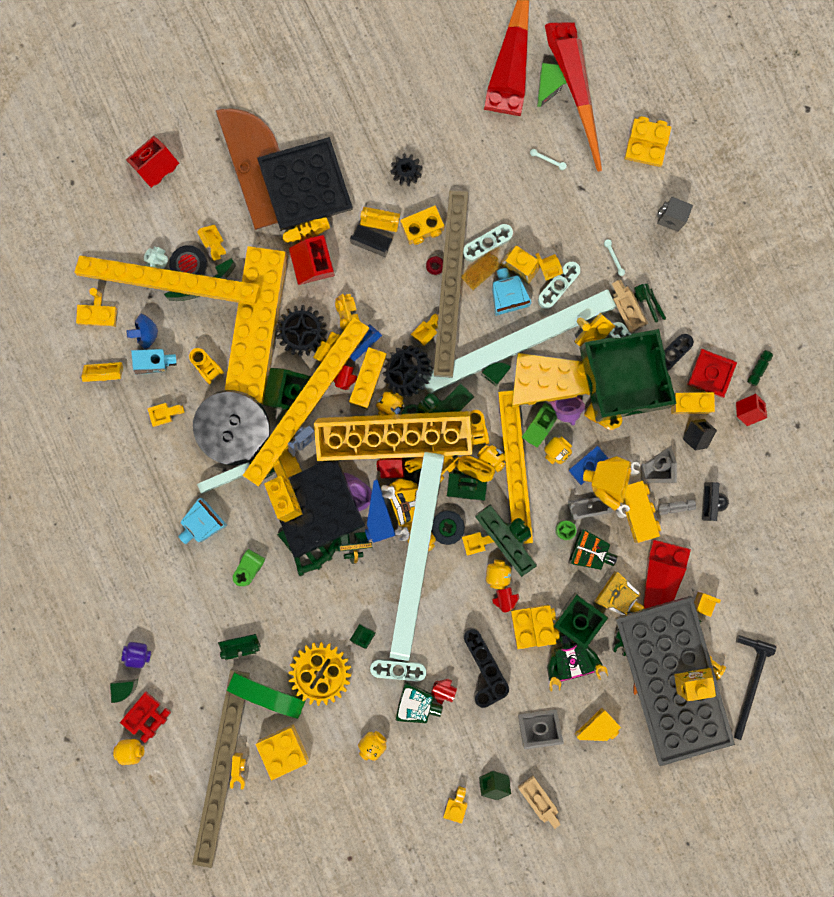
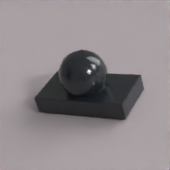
(713, 501)

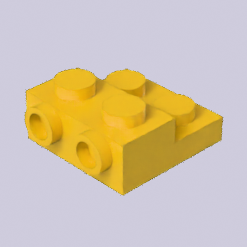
(647, 141)
(534, 626)

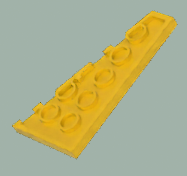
(547, 379)

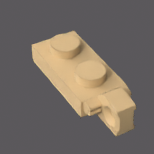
(628, 307)
(539, 801)

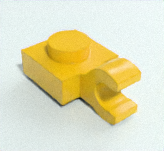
(211, 238)
(426, 331)
(325, 347)
(162, 413)
(475, 543)
(238, 766)
(456, 807)

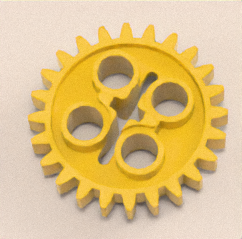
(305, 664)

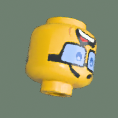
(390, 404)
(492, 456)

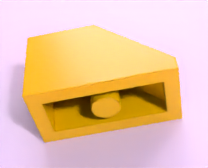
(599, 728)

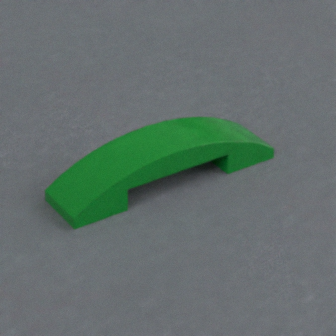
(265, 696)

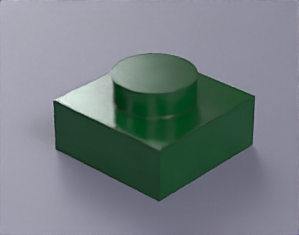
(362, 636)

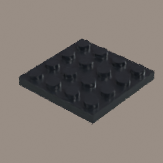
(304, 183)
(326, 508)

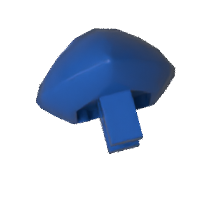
(145, 331)

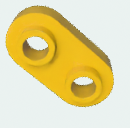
(476, 468)

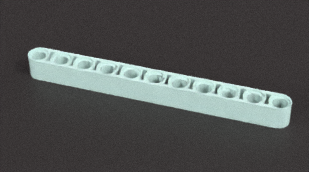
(524, 339)
(417, 555)

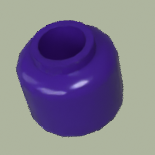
(135, 655)

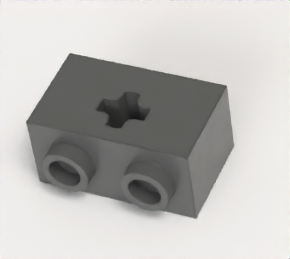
(674, 214)

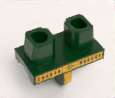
(361, 542)

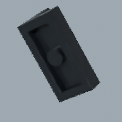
(371, 241)

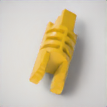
(306, 230)

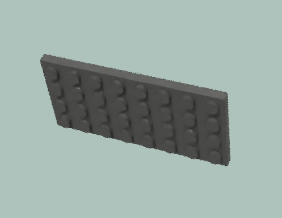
(657, 646)

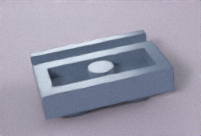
(303, 438)

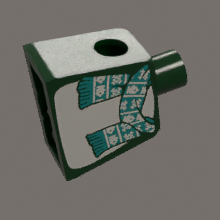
(416, 705)

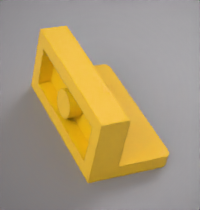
(287, 465)

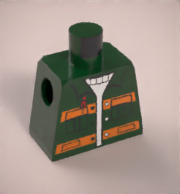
(591, 551)

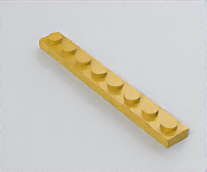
(514, 460)

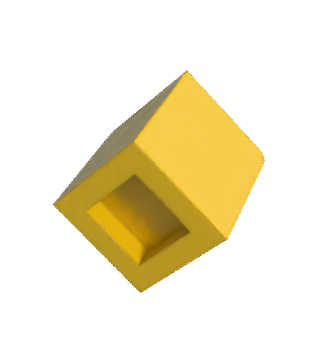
(550, 266)
(705, 603)

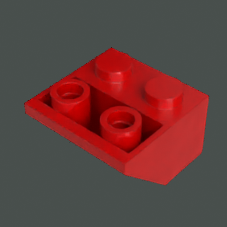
(311, 260)

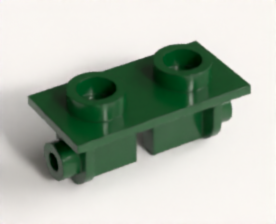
(246, 644)

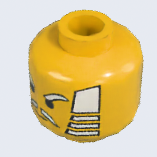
(558, 450)

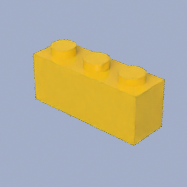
(368, 378)
(641, 513)

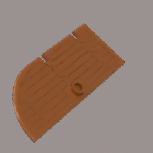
(246, 140)

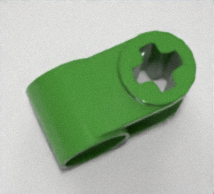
(250, 565)

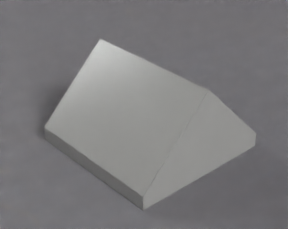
(540, 729)

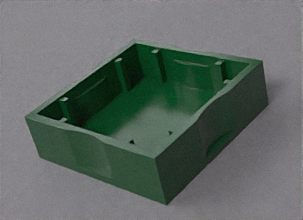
(627, 375)

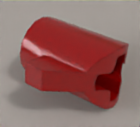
(345, 378)
(506, 600)
(443, 691)

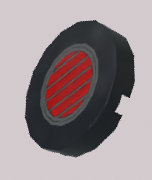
(188, 260)

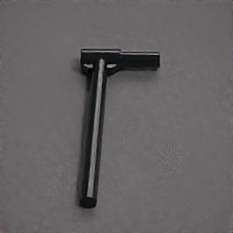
(764, 650)

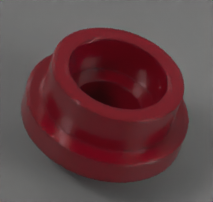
(435, 259)

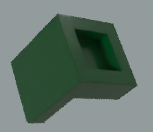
(495, 785)

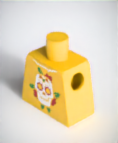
(696, 684)

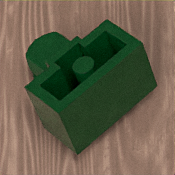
(465, 487)

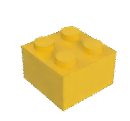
(282, 752)

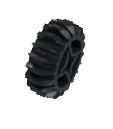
(292, 329)
(414, 377)

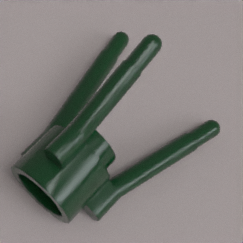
(644, 293)

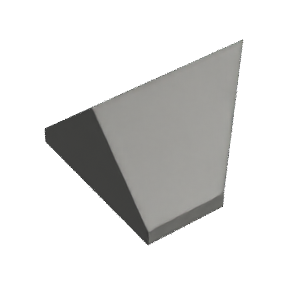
(660, 468)

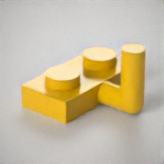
(96, 314)
(596, 330)

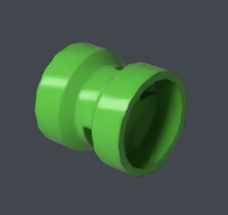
(568, 530)

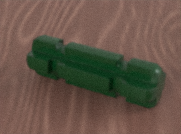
(760, 368)

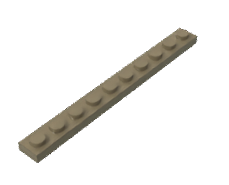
(451, 284)
(219, 777)

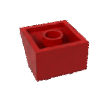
(153, 161)

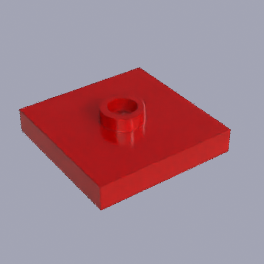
(712, 373)

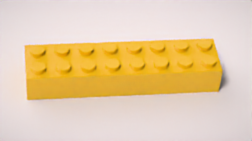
(257, 324)
(393, 435)

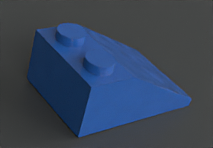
(379, 520)

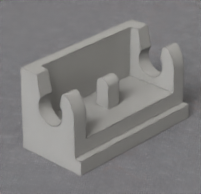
(587, 507)

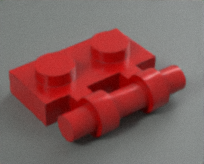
(141, 712)

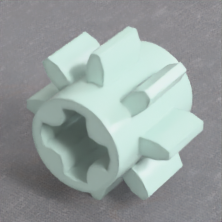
(155, 258)

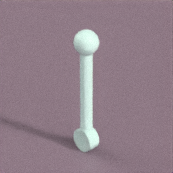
(562, 166)
(607, 244)

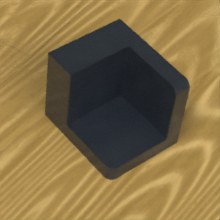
(699, 434)

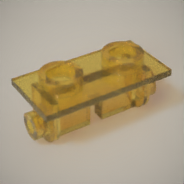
(481, 271)

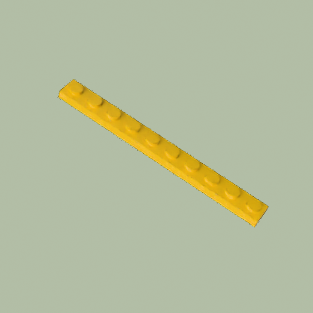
(168, 280)
(306, 401)

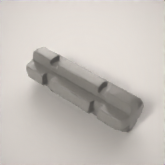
(676, 507)

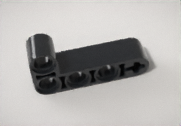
(484, 663)

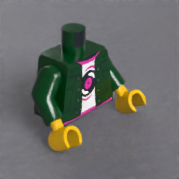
(572, 662)

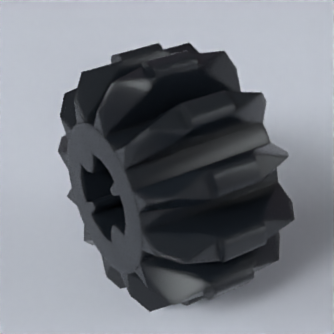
(411, 174)

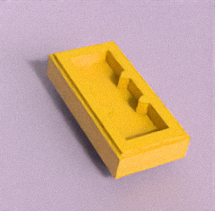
(102, 372)

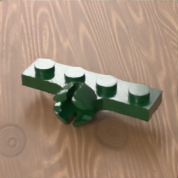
(452, 403)
(508, 538)

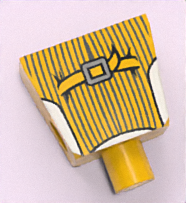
(521, 264)
(619, 595)

